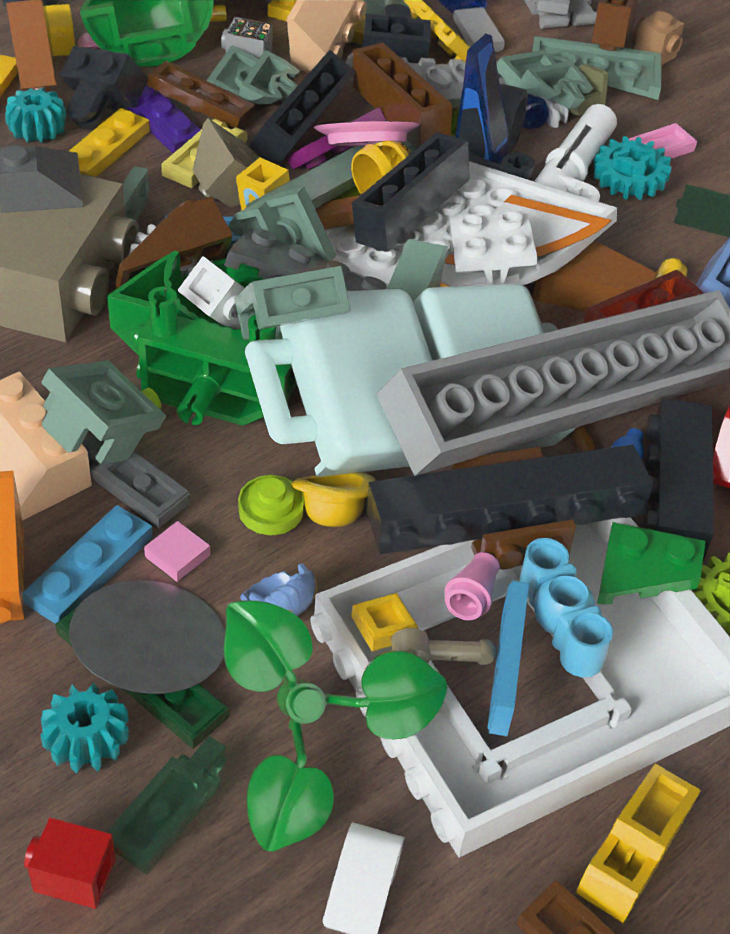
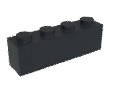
(301, 109)
(410, 192)
(681, 470)

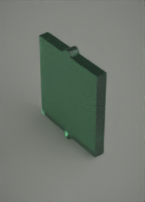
(704, 210)

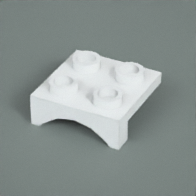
(492, 242)

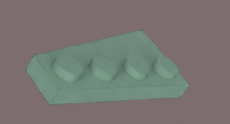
(626, 68)

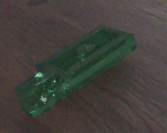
(167, 805)

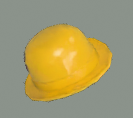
(335, 498)

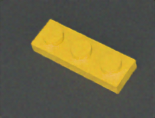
(110, 141)

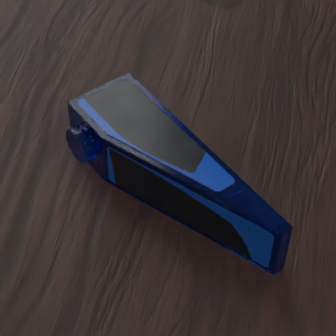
(481, 104)

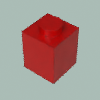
(70, 862)

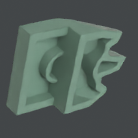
(545, 77)
(253, 78)
(290, 219)

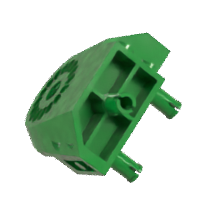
(187, 353)

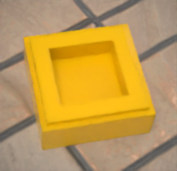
(381, 619)

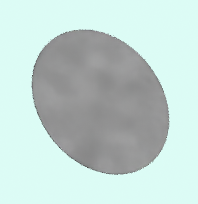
(147, 637)

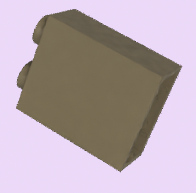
(61, 260)

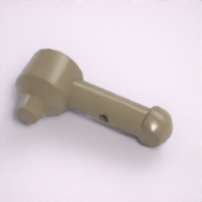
(417, 643)

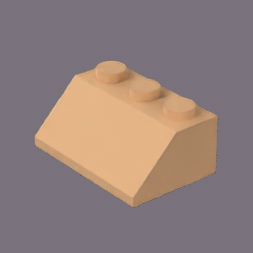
(321, 27)
(40, 464)

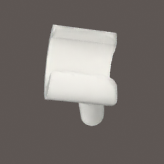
(556, 113)

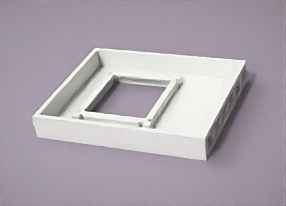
(659, 684)

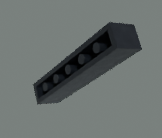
(505, 497)

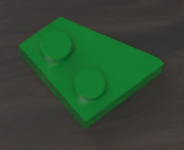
(649, 563)

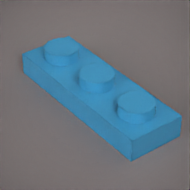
(88, 564)

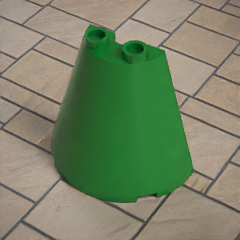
(147, 28)

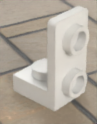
(213, 292)

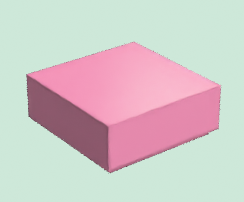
(177, 551)

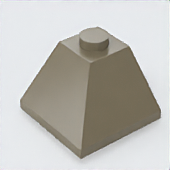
(219, 161)

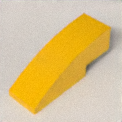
(637, 842)

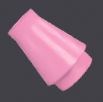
(472, 588)

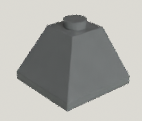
(38, 179)

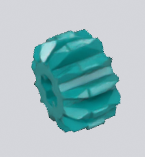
(35, 115)
(84, 727)

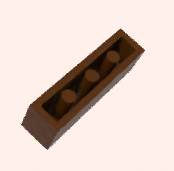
(400, 92)

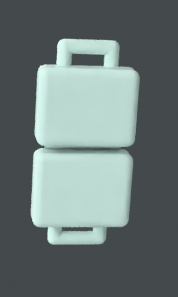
(352, 355)

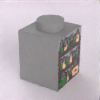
(248, 36)

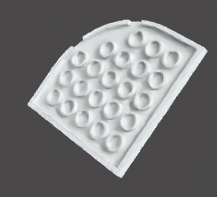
(479, 196)

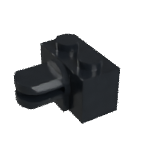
(398, 31)
(100, 82)

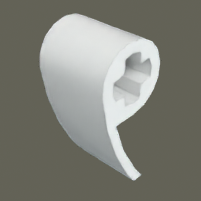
(362, 880)

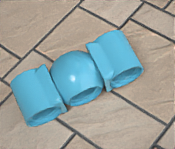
(566, 608)

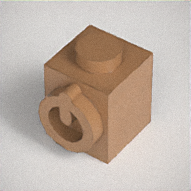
(658, 34)

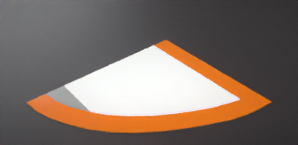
(551, 225)

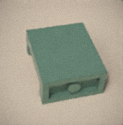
(293, 299)

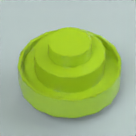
(270, 505)

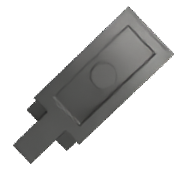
(139, 485)

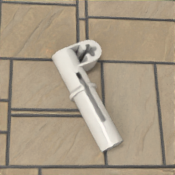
(568, 164)

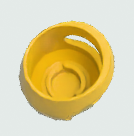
(375, 161)

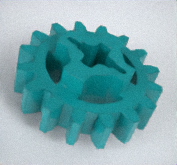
(632, 167)

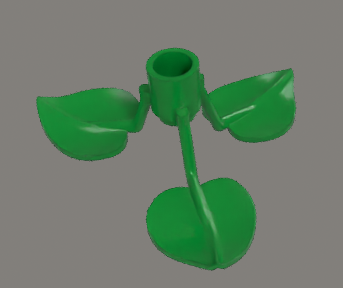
(265, 646)

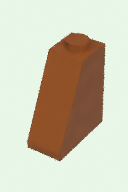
(32, 44)
(591, 278)

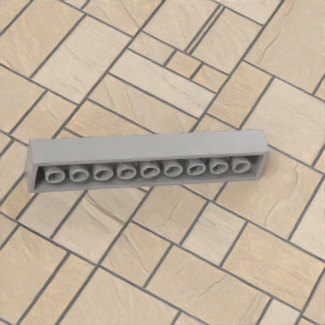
(556, 380)

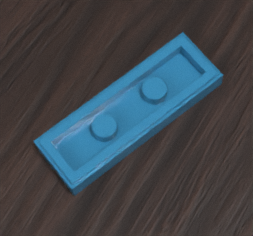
(508, 658)

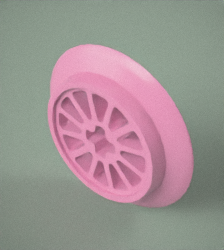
(366, 132)

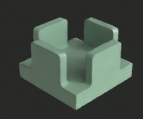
(101, 401)

